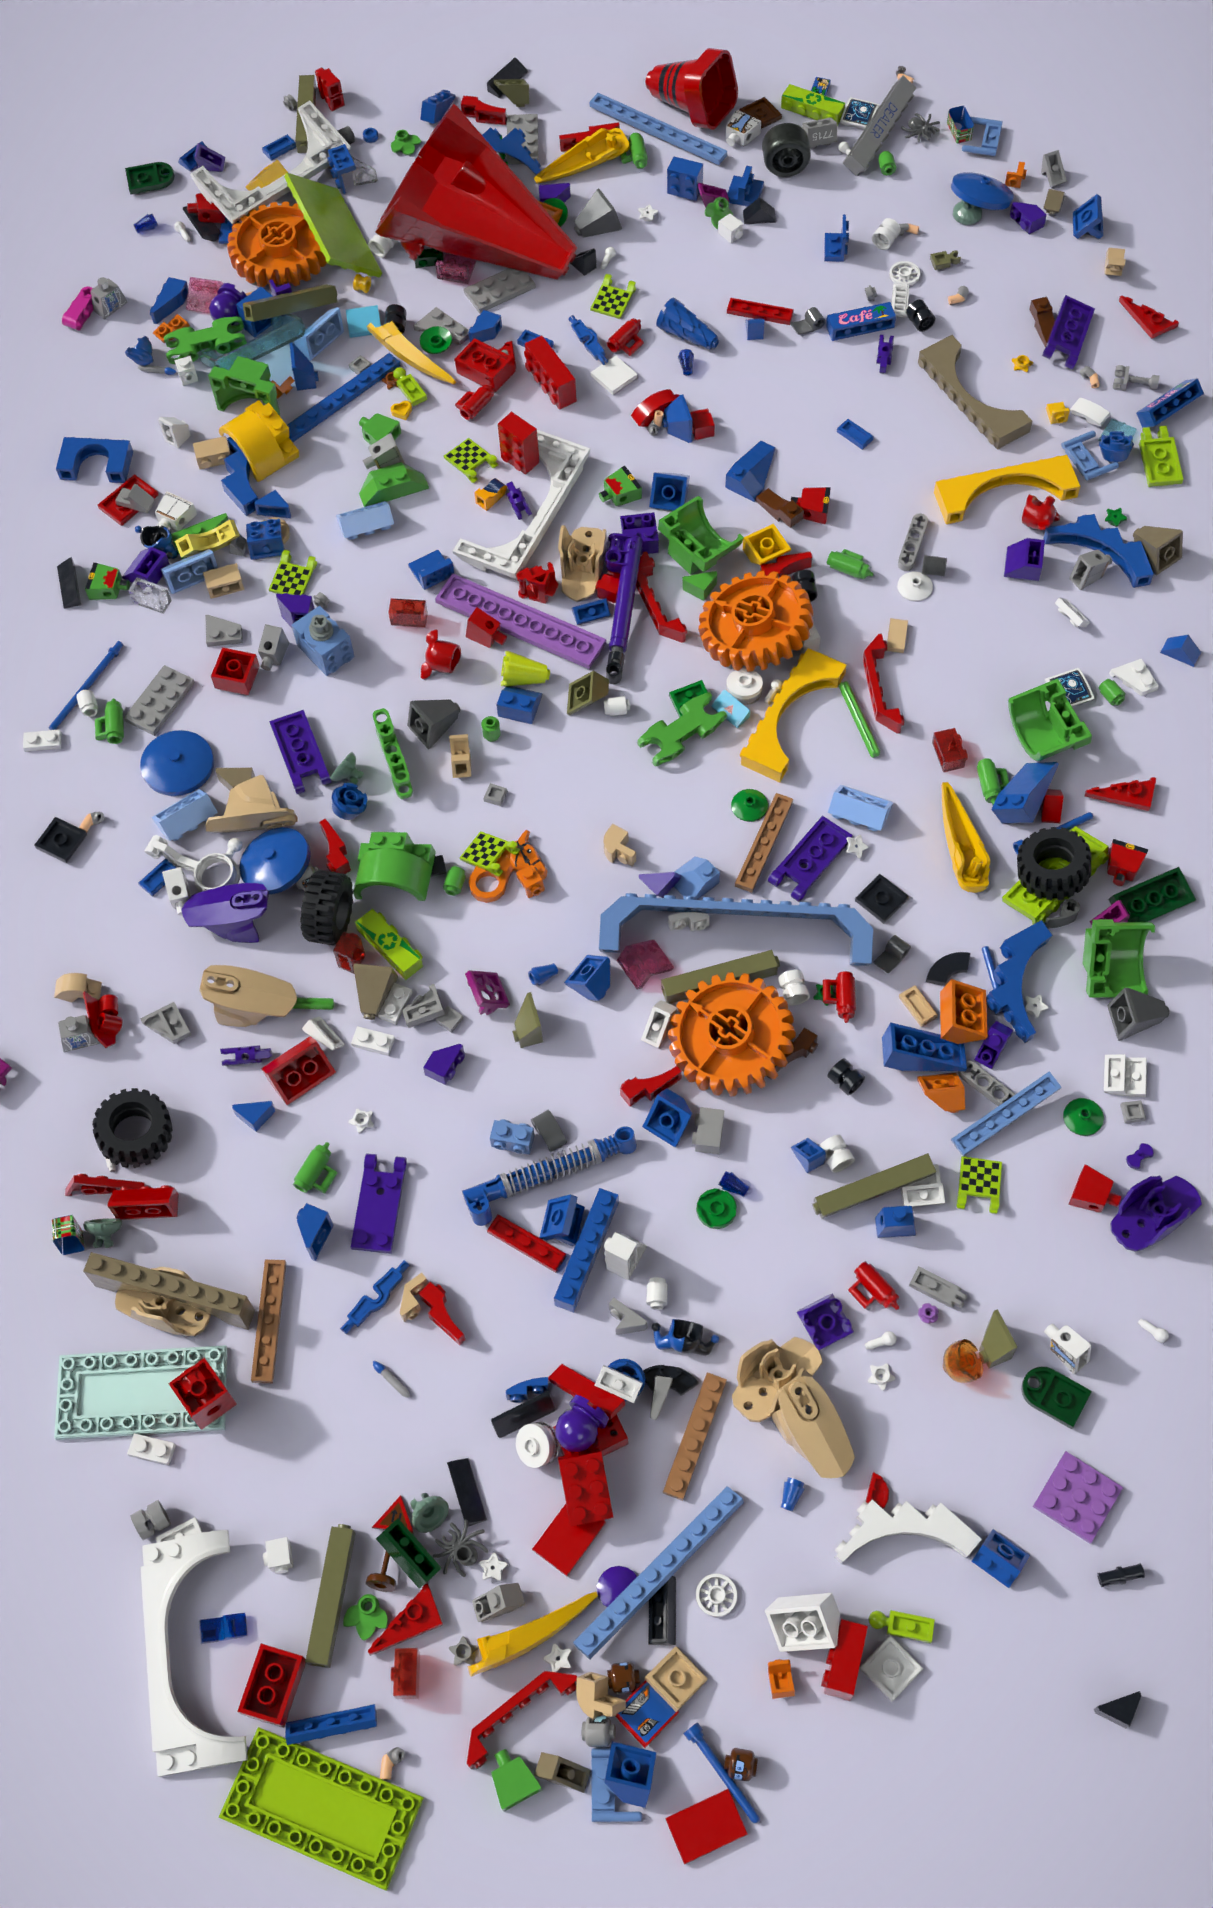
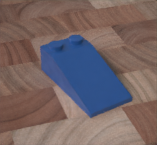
(1024, 793)
(920, 1050)

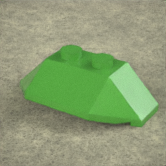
(391, 483)

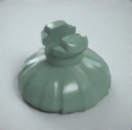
(967, 213)
(347, 770)
(102, 1230)
(429, 1512)

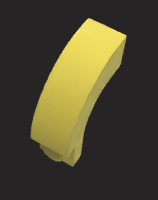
(213, 539)

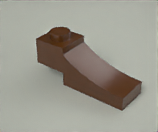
(1043, 316)
(780, 508)
(803, 1045)

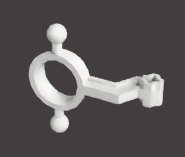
(159, 847)

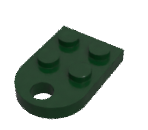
(149, 177)
(1056, 1395)

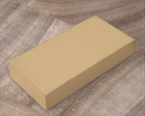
(897, 635)
(918, 1006)

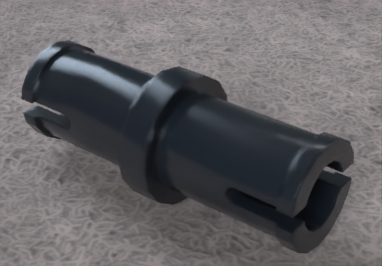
(1121, 1575)

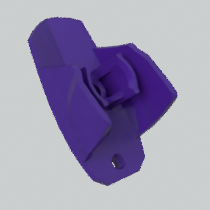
(228, 910)
(1158, 1207)

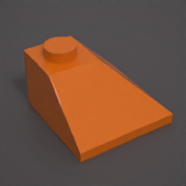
(944, 1090)

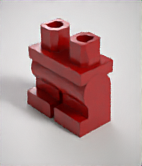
(329, 88)

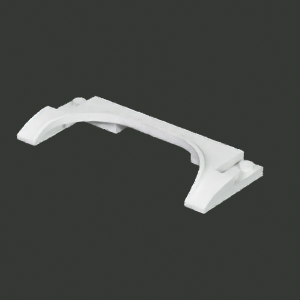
(237, 203)
(564, 464)
(175, 1739)

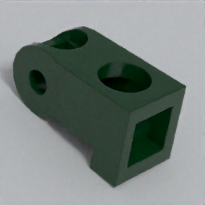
(428, 258)

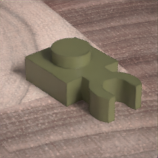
(943, 260)

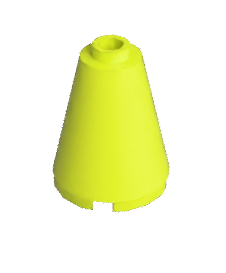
(522, 671)

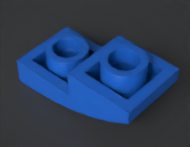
(520, 1391)

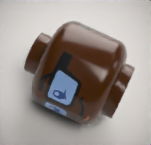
(623, 1678)
(741, 1764)

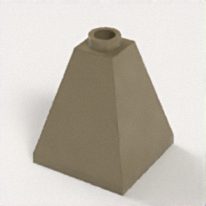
(1161, 546)
(373, 987)

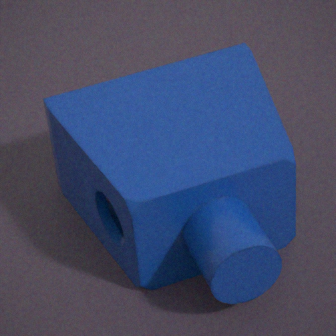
(896, 1221)

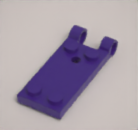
(1071, 323)
(298, 742)
(815, 850)
(377, 1213)

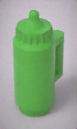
(637, 150)
(849, 563)
(113, 723)
(989, 779)
(312, 1169)

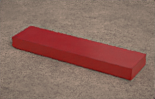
(759, 310)
(526, 1243)
(576, 1384)

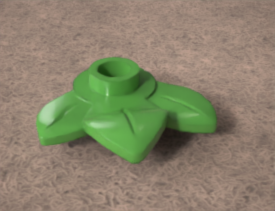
(404, 142)
(716, 212)
(366, 1620)

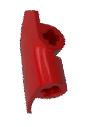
(103, 1018)

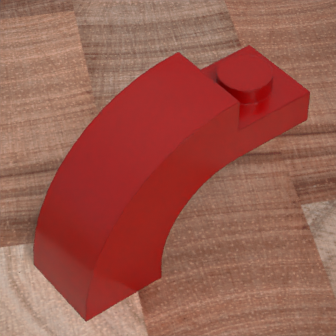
(645, 411)

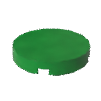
(716, 1208)

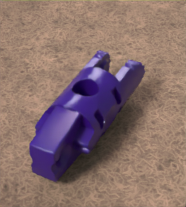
(884, 353)
(517, 500)
(255, 1054)

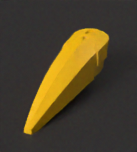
(588, 153)
(397, 344)
(964, 844)
(513, 1643)

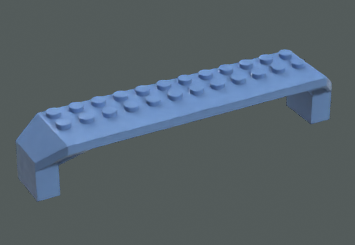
(843, 916)

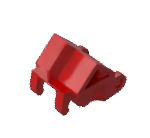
(541, 583)

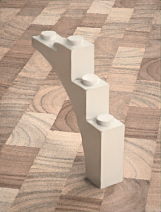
(939, 1525)

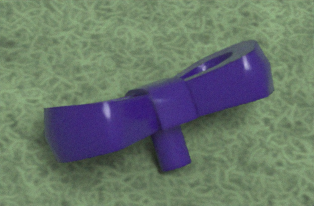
(1135, 1159)

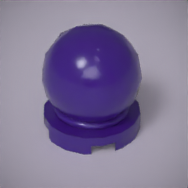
(225, 302)
(578, 1427)

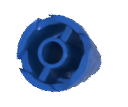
(685, 325)

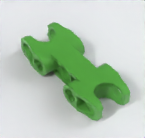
(218, 338)
(693, 721)
(392, 753)

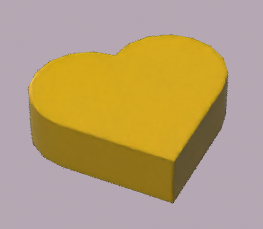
(401, 410)

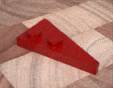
(1151, 321)
(1130, 794)
(98, 1185)
(417, 1618)

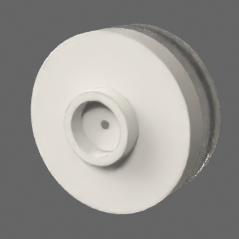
(745, 686)
(537, 1444)

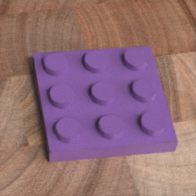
(1077, 1497)

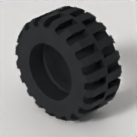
(1054, 844)
(326, 907)
(124, 1106)

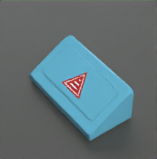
(735, 710)

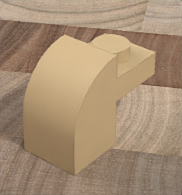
(1114, 261)
(460, 756)
(614, 846)
(72, 986)
(594, 1697)

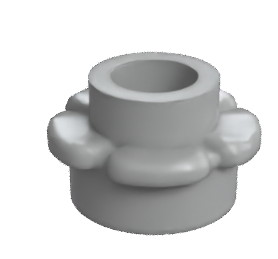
(289, 102)
(870, 293)
(321, 600)

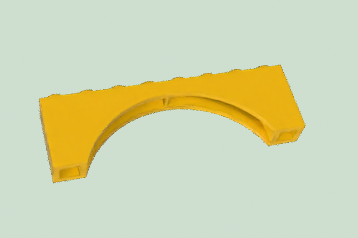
(1049, 474)
(812, 673)

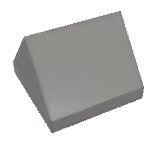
(238, 546)

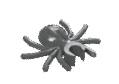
(919, 126)
(460, 1548)

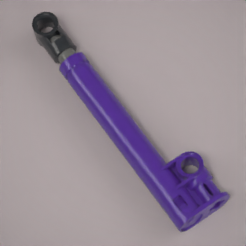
(628, 556)

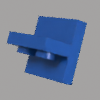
(745, 189)
(1089, 218)
(562, 1219)
(1001, 1558)

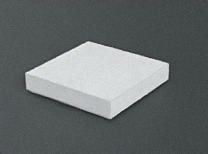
(614, 375)
(891, 1668)

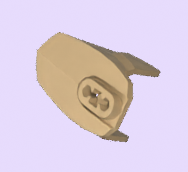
(580, 568)
(251, 808)
(250, 998)
(162, 1311)
(767, 1370)
(814, 1435)

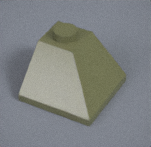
(515, 90)
(586, 691)
(527, 1024)
(997, 1342)

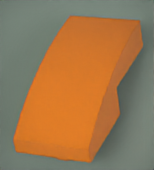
(176, 323)

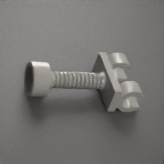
(1122, 371)

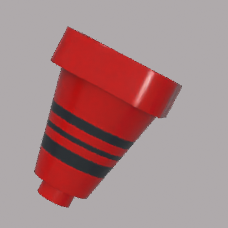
(698, 86)

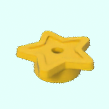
(1021, 359)

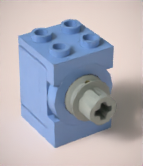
(323, 641)

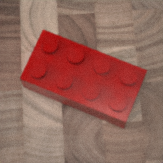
(550, 372)

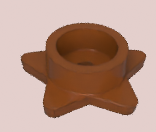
(388, 380)

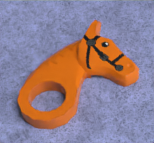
(509, 863)

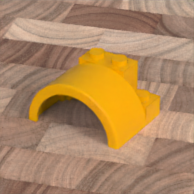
(262, 439)

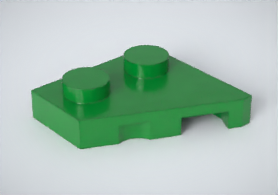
(686, 693)

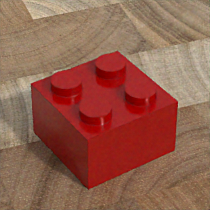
(235, 671)

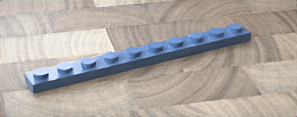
(658, 128)
(658, 1573)

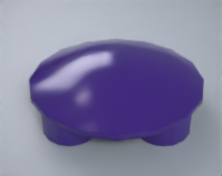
(613, 1583)

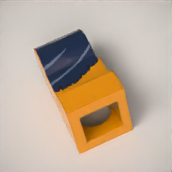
(490, 494)

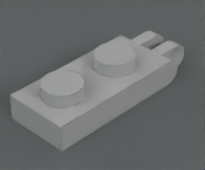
(937, 1288)

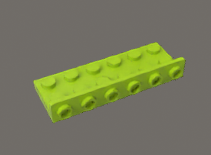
(1039, 909)

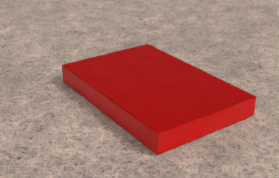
(119, 513)
(565, 1544)
(706, 1826)

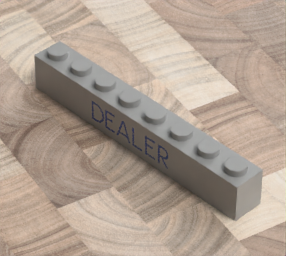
(879, 126)

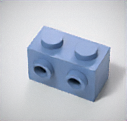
(512, 1136)

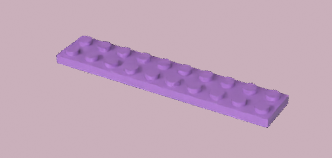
(523, 621)

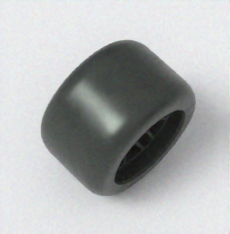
(786, 149)

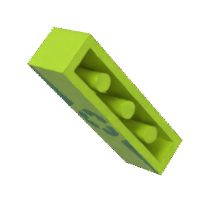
(811, 104)
(389, 943)

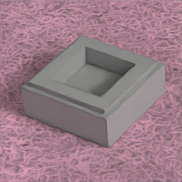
(359, 365)
(495, 794)
(450, 1019)
(1133, 1111)

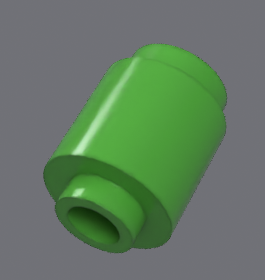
(887, 163)
(1112, 692)
(491, 728)
(454, 881)

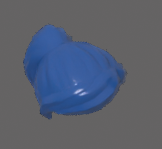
(142, 352)

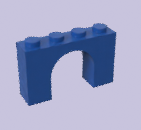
(76, 450)

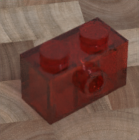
(408, 612)
(949, 749)
(349, 951)
(406, 1673)

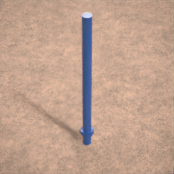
(113, 652)

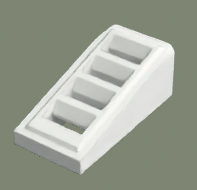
(898, 292)
(323, 1033)

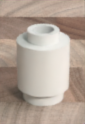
(87, 703)
(616, 706)
(657, 1293)

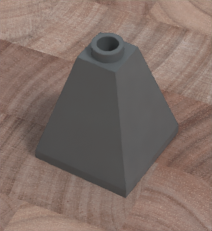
(597, 217)
(431, 719)
(1135, 1012)

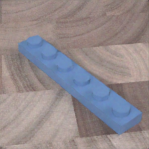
(1006, 1113)

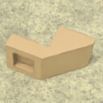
(409, 1306)

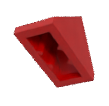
(1052, 806)

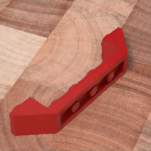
(671, 629)
(888, 717)
(564, 1684)

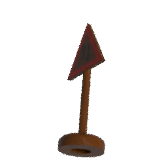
(381, 1581)

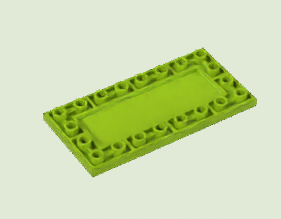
(333, 225)
(322, 1808)

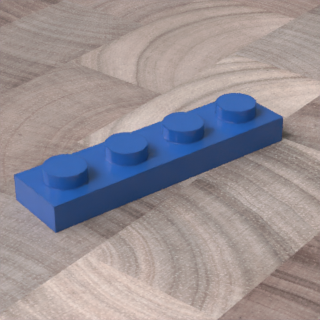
(331, 1724)

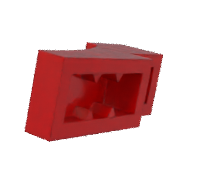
(483, 112)
(788, 564)
(336, 860)
(636, 1089)
(435, 1298)

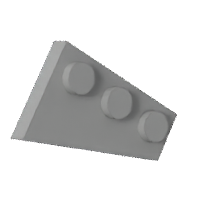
(439, 318)

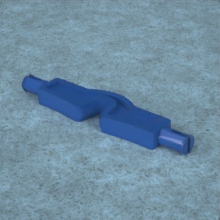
(592, 344)
(367, 1305)

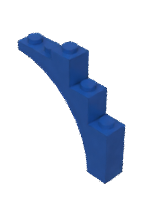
(512, 146)
(237, 483)
(1087, 533)
(1009, 975)

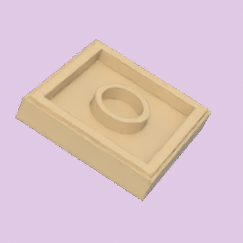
(676, 1678)

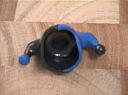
(158, 538)
(684, 1338)

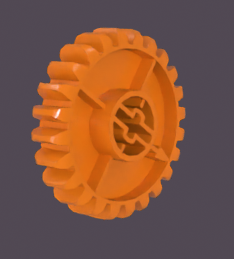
(274, 246)
(756, 621)
(731, 1060)

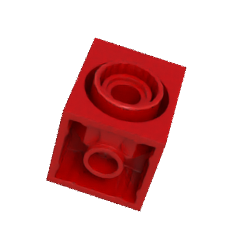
(202, 1393)

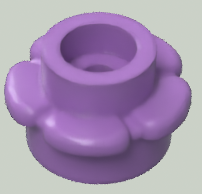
(927, 1307)

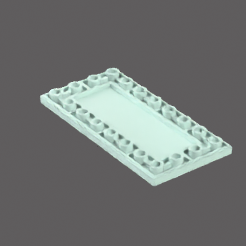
(129, 1392)

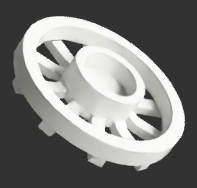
(904, 273)
(716, 1595)

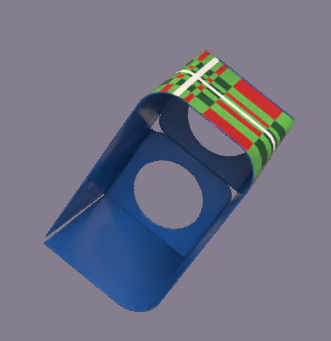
(955, 116)
(71, 1233)

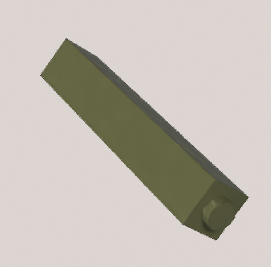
(306, 93)
(290, 302)
(757, 966)
(873, 1186)
(330, 1596)

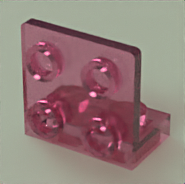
(455, 268)
(201, 293)
(643, 961)

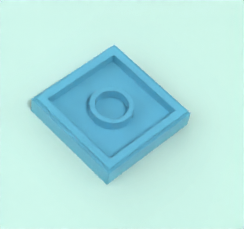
(360, 318)

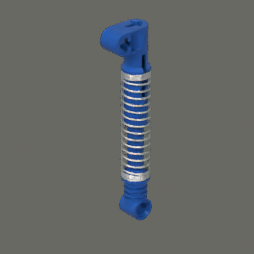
(508, 1184)

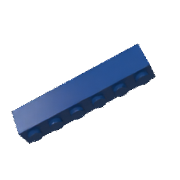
(586, 1250)

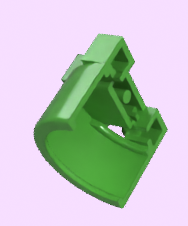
(243, 381)
(693, 539)
(1044, 731)
(395, 862)
(1115, 957)

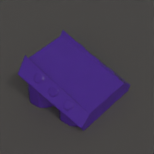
(825, 1321)

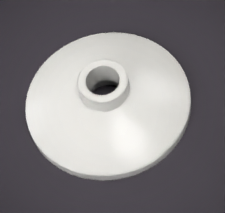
(912, 591)

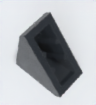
(759, 212)
(585, 261)
(1120, 1710)

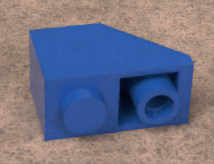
(486, 326)

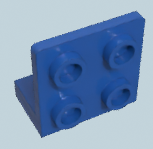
(341, 163)
(835, 243)
(264, 539)
(431, 569)

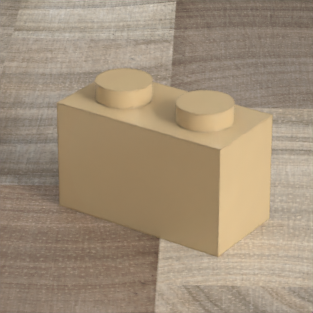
(211, 452)
(223, 580)

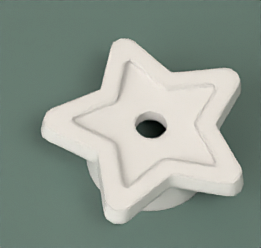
(648, 209)
(851, 846)
(1035, 1010)
(362, 1115)
(883, 1370)
(493, 1561)
(562, 1663)

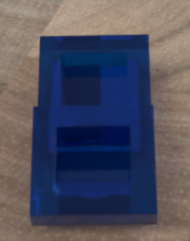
(222, 1628)

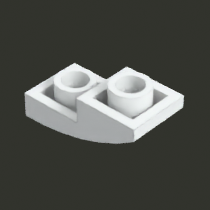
(1091, 411)
(695, 920)

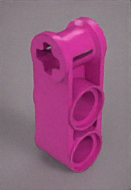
(79, 310)

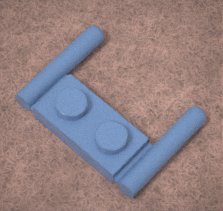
(990, 137)
(1082, 458)
(602, 1796)

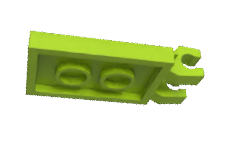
(1160, 458)

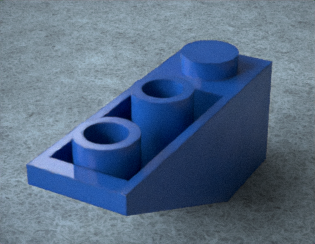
(436, 106)
(170, 299)

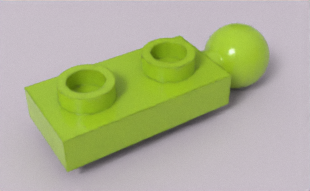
(409, 387)
(904, 1625)

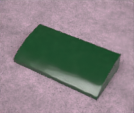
(1155, 896)

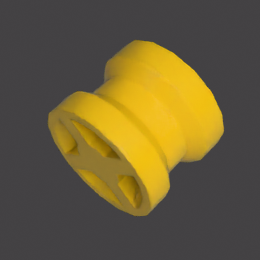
(362, 283)

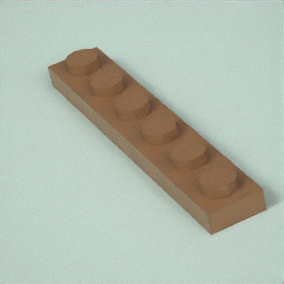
(763, 842)
(268, 1321)
(694, 1436)

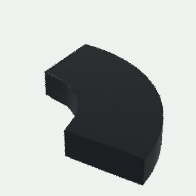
(948, 966)
(682, 1380)

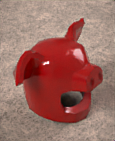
(1039, 514)
(439, 655)

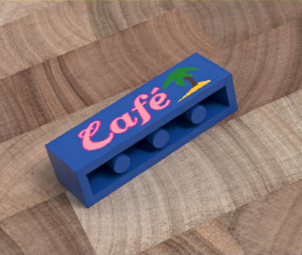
(861, 321)
(1170, 403)

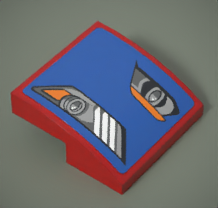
(646, 1714)

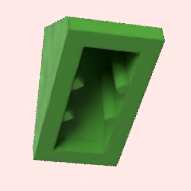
(700, 584)

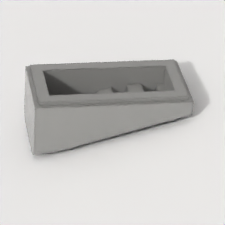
(660, 1391)

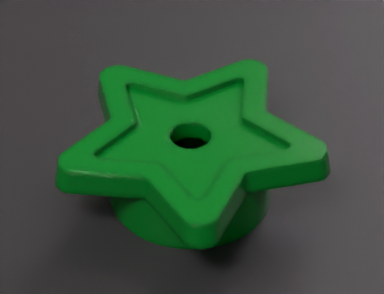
(1119, 517)
(819, 995)

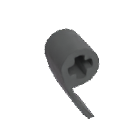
(812, 322)
(1067, 915)
(894, 953)
(549, 1129)

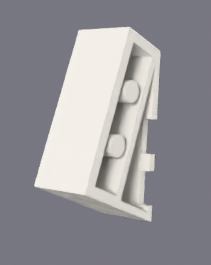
(623, 1254)

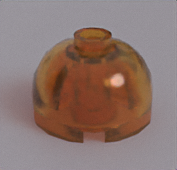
(962, 1362)

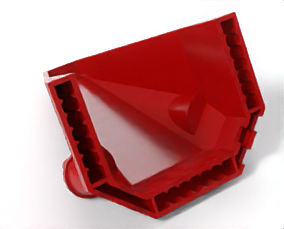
(473, 206)

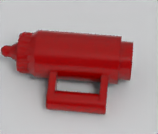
(624, 336)
(473, 402)
(845, 994)
(876, 1286)

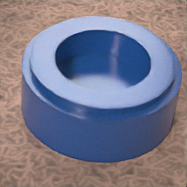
(370, 135)

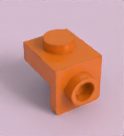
(1014, 179)
(285, 387)
(530, 881)
(780, 1679)

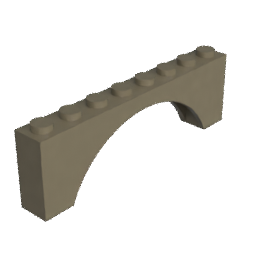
(995, 424)
(118, 1275)

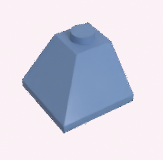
(697, 878)

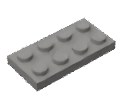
(529, 125)
(498, 289)
(159, 700)

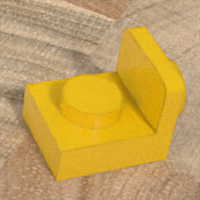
(1057, 412)

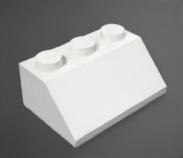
(804, 1622)

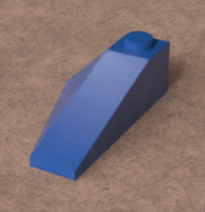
(750, 472)

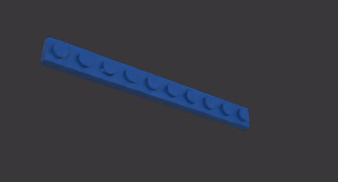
(342, 396)

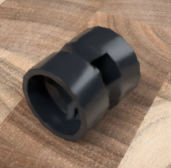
(396, 314)
(920, 315)
(807, 581)
(843, 1074)

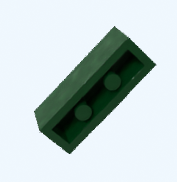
(408, 1553)

